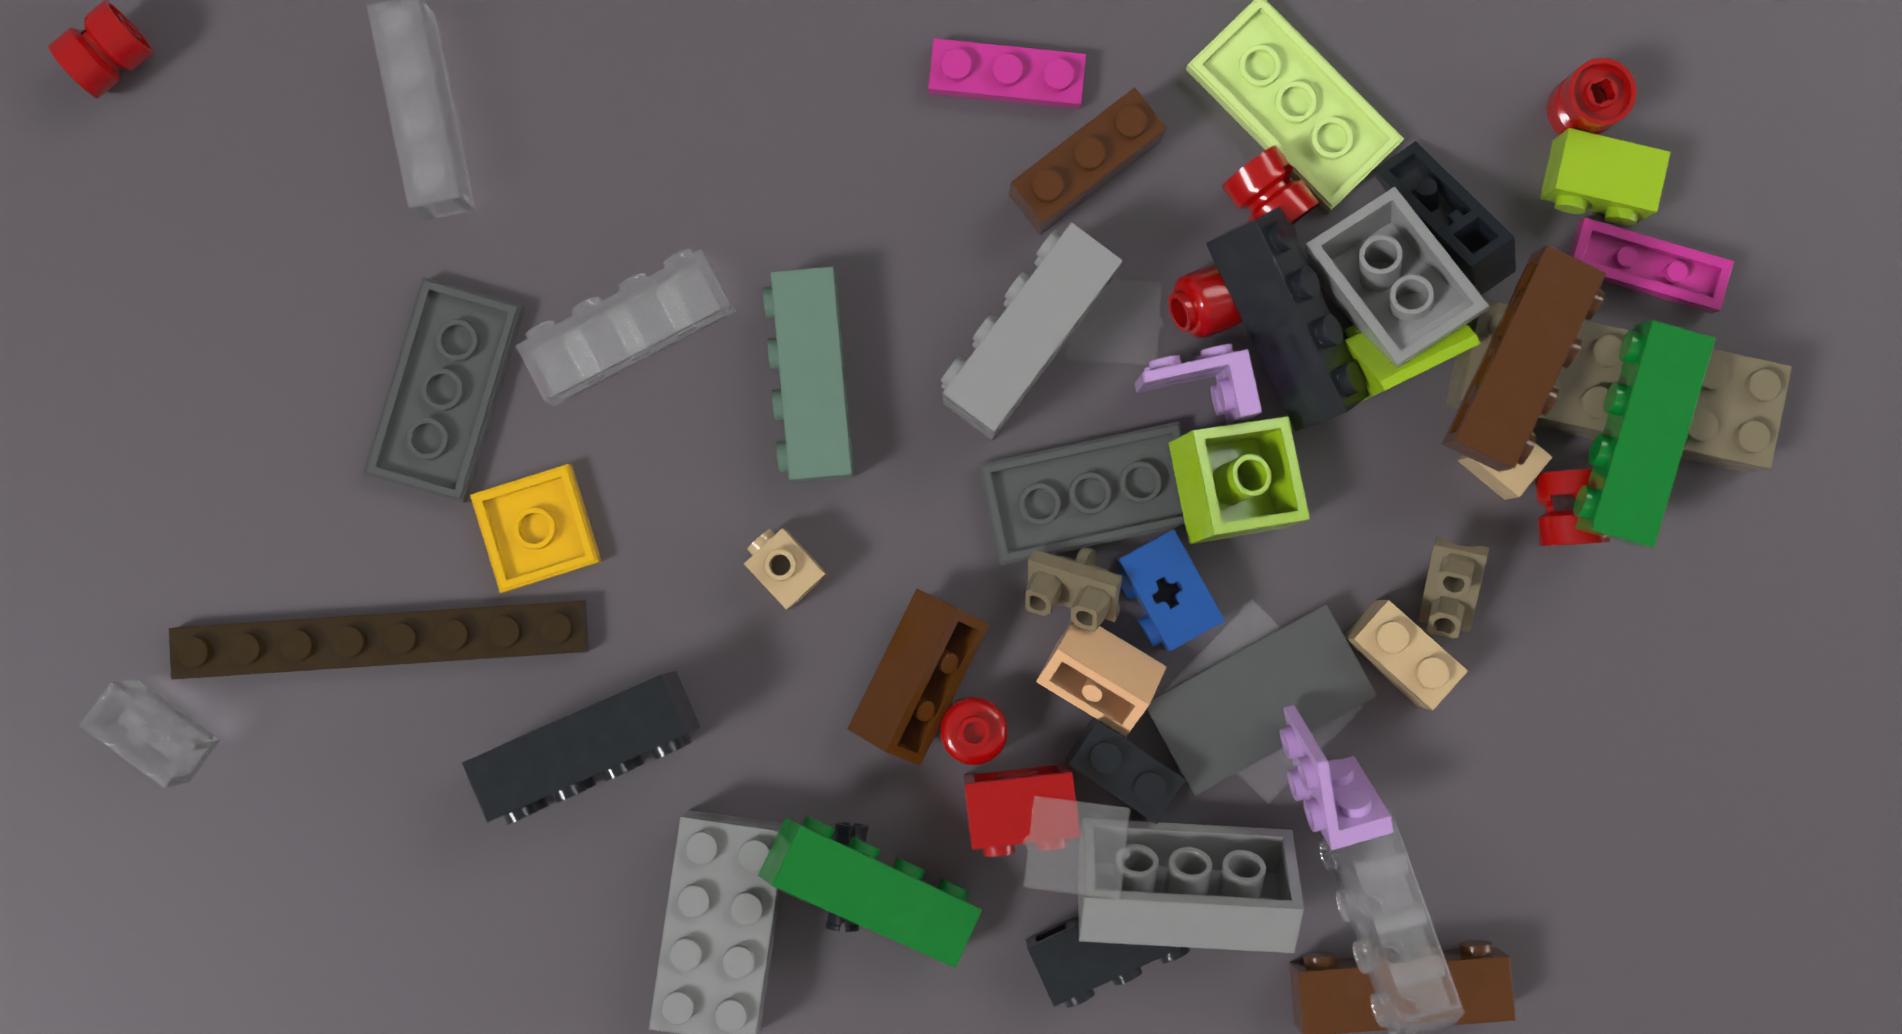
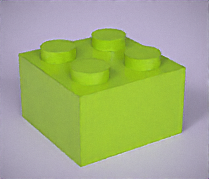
(1238, 480)

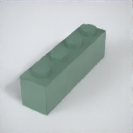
(811, 375)

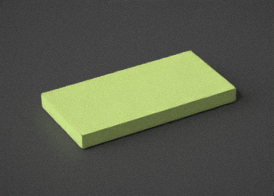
(1294, 100)

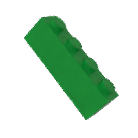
(1643, 433)
(870, 892)

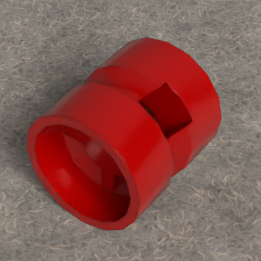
(101, 49)
(1592, 97)
(1267, 185)
(1558, 523)

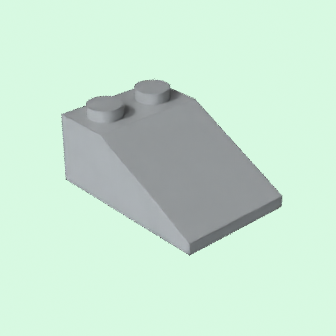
(1393, 278)

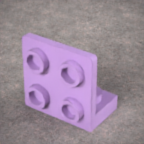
(1235, 389)
(1334, 792)

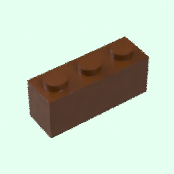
(1087, 161)
(918, 677)

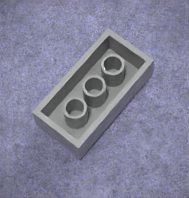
(1031, 331)
(1201, 890)
(716, 928)

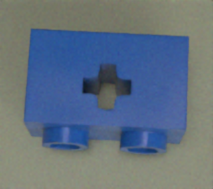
(1193, 605)

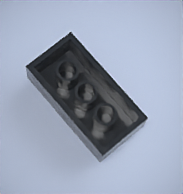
(575, 748)

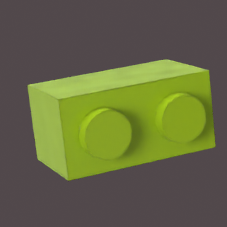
(1604, 177)

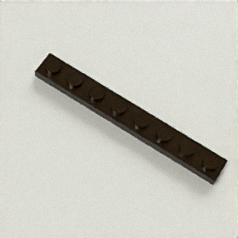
(378, 639)

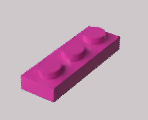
(1006, 73)
(1653, 265)

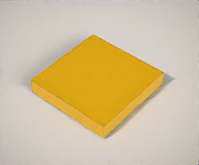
(535, 528)

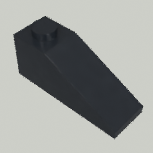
(1455, 218)

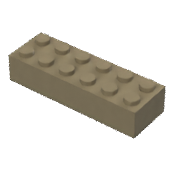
(1733, 418)

